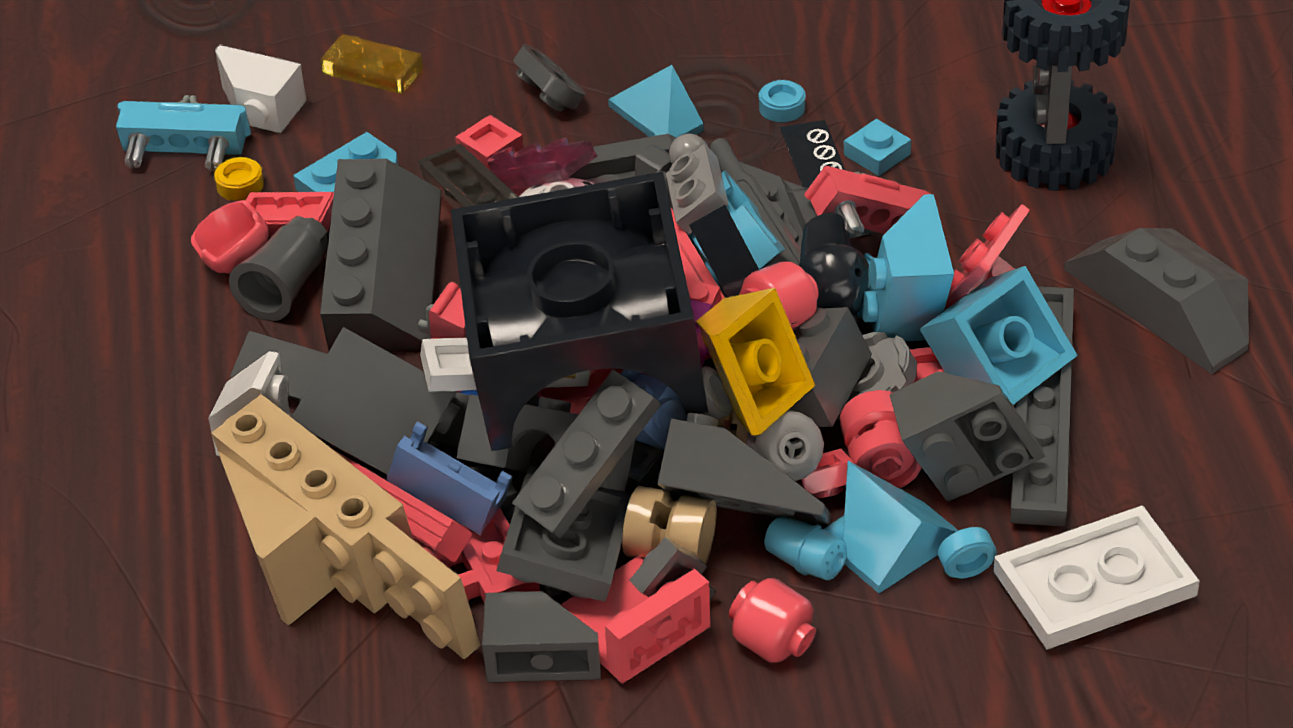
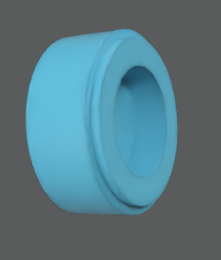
(782, 101)
(967, 552)

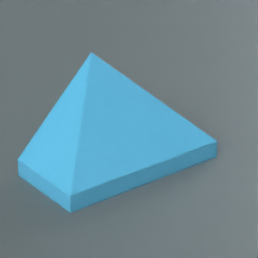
(659, 106)

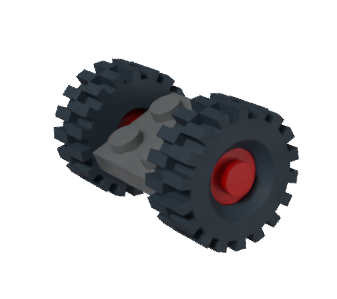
(1052, 127)

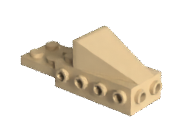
(333, 527)

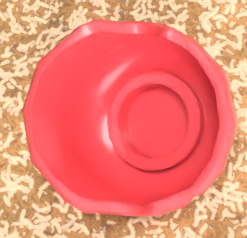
(229, 236)

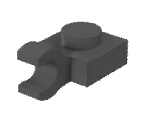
(666, 564)

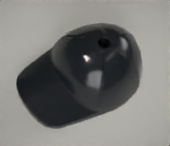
(834, 263)

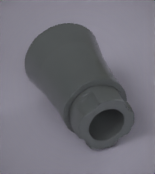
(278, 270)

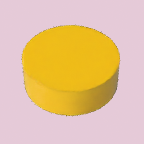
(238, 178)

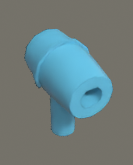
(808, 546)

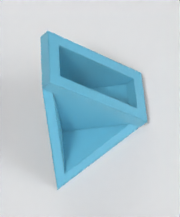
(887, 529)

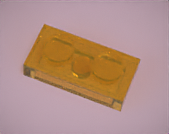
(371, 63)

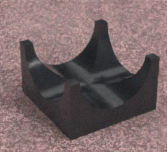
(573, 289)

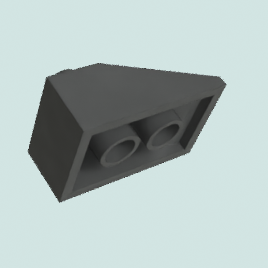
(718, 466)

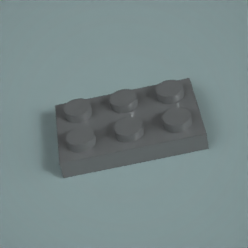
(581, 559)

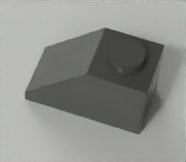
(536, 640)

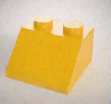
(756, 357)

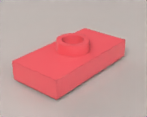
(281, 207)

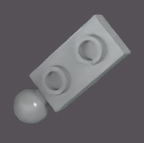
(694, 180)

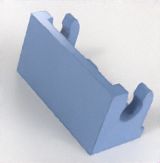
(446, 482)

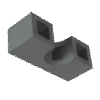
(531, 425)

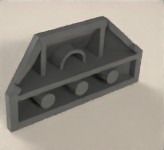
(1171, 291)

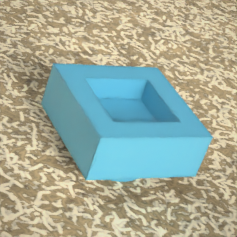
(877, 147)

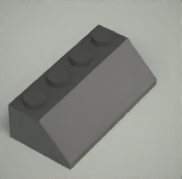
(380, 254)

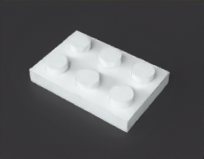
(1095, 576)

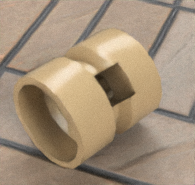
(687, 522)

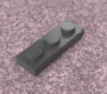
(586, 453)

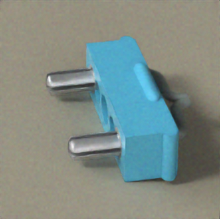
(182, 129)

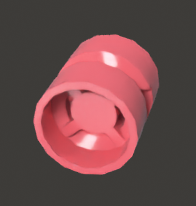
(875, 439)

